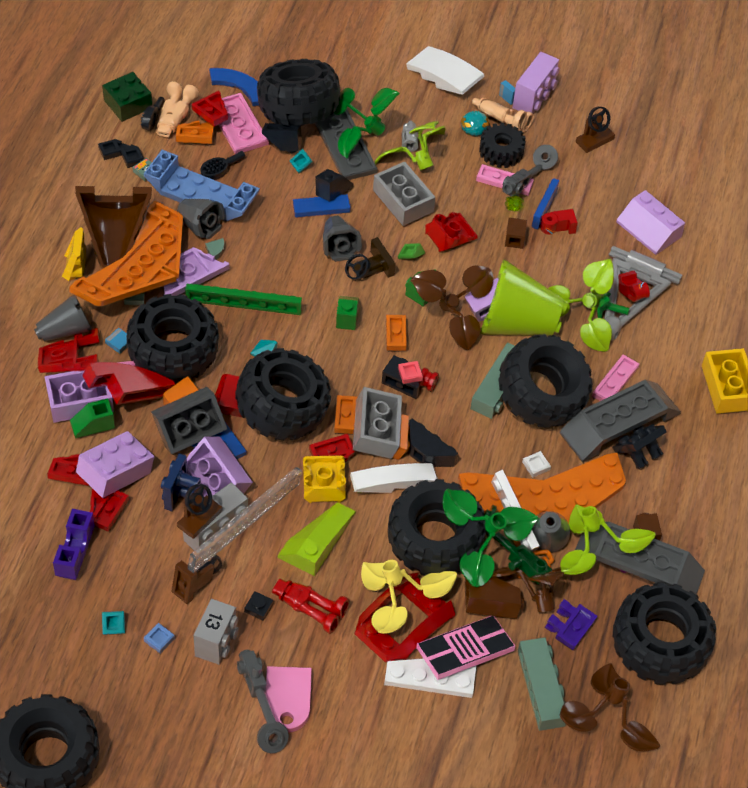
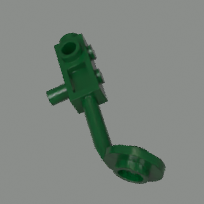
(520, 556)

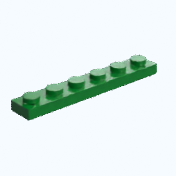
(244, 299)

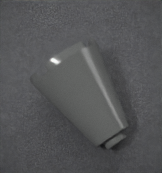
(63, 321)
(551, 531)

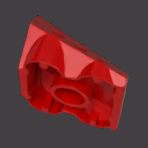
(449, 231)
(226, 395)

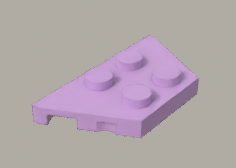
(195, 269)

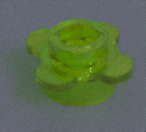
(514, 203)

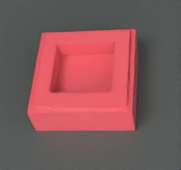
(410, 372)

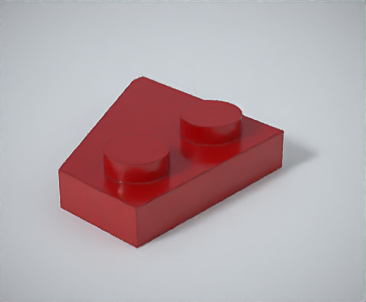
(211, 108)

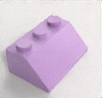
(651, 222)
(216, 466)

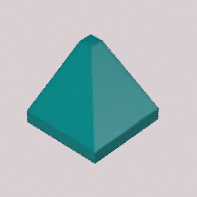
(301, 161)
(264, 345)
(113, 622)

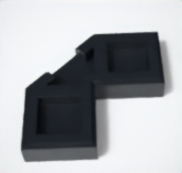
(114, 148)

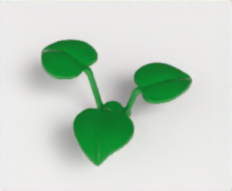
(373, 124)
(517, 525)

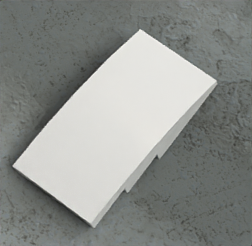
(445, 70)

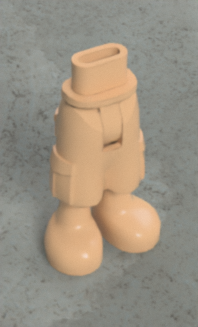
(174, 109)
(521, 120)

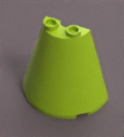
(522, 306)

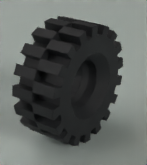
(500, 154)

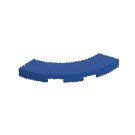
(237, 79)

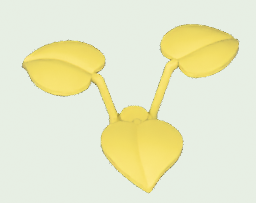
(378, 574)

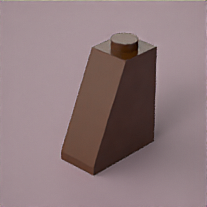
(494, 599)

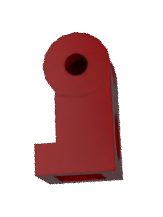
(559, 221)
(632, 287)

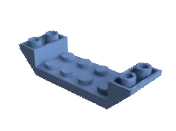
(183, 184)

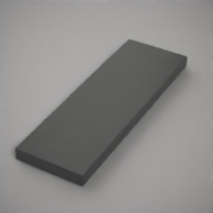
(359, 160)

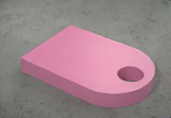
(289, 694)

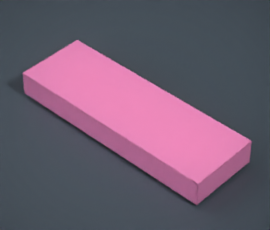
(495, 177)
(616, 378)

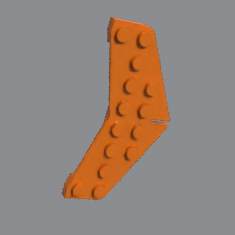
(148, 265)
(582, 485)

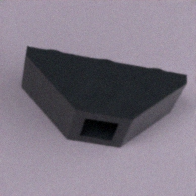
(429, 447)

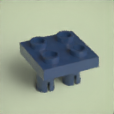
(177, 482)

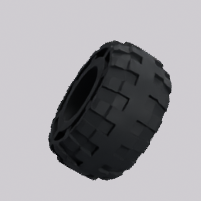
(298, 92)
(176, 358)
(560, 364)
(273, 412)
(424, 505)
(657, 658)
(47, 719)

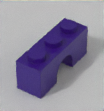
(78, 535)

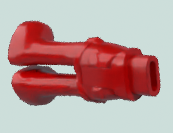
(299, 596)

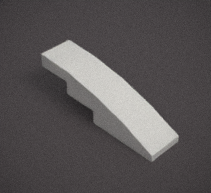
(387, 478)

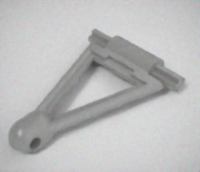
(647, 270)

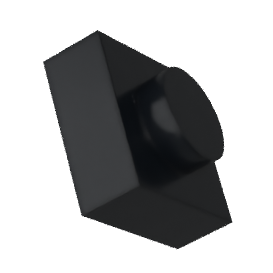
(259, 605)

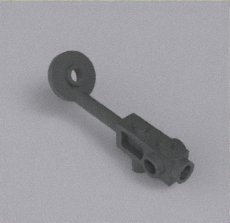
(517, 182)
(252, 671)

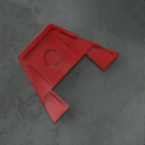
(65, 356)

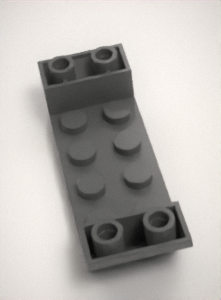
(616, 417)
(655, 563)

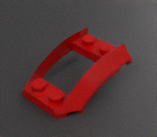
(382, 643)

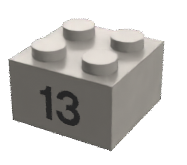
(215, 632)

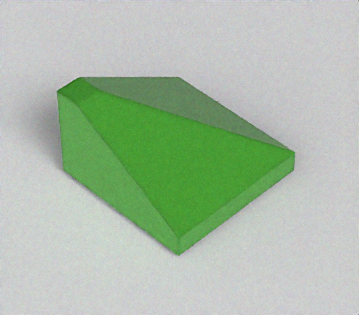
(411, 251)

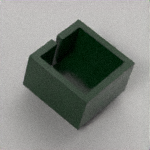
(127, 96)

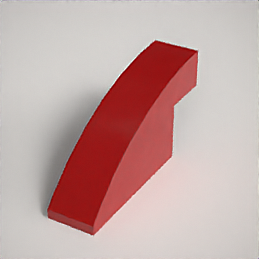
(126, 381)

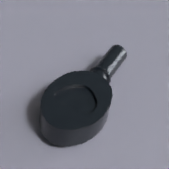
(151, 114)
(218, 167)

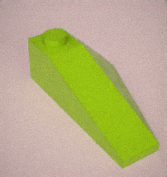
(315, 541)

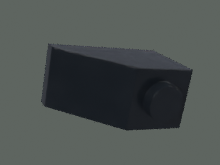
(283, 137)
(331, 185)
(392, 378)

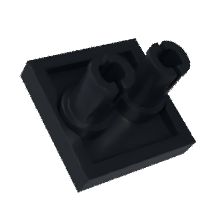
(640, 438)

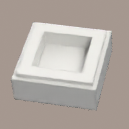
(536, 464)

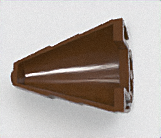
(112, 220)

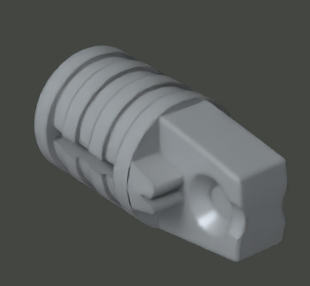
(409, 141)

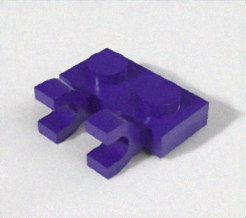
(575, 627)

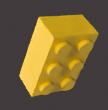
(727, 379)

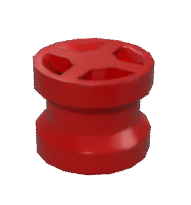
(429, 379)

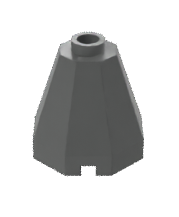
(202, 216)
(340, 239)

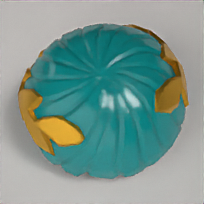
(474, 122)

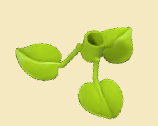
(422, 157)
(600, 278)
(589, 520)

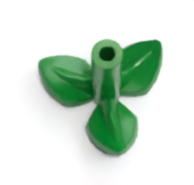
(605, 304)

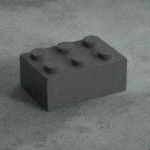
(189, 420)

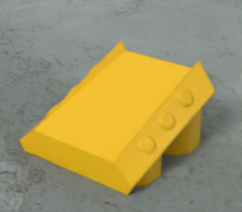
(75, 256)
(324, 478)

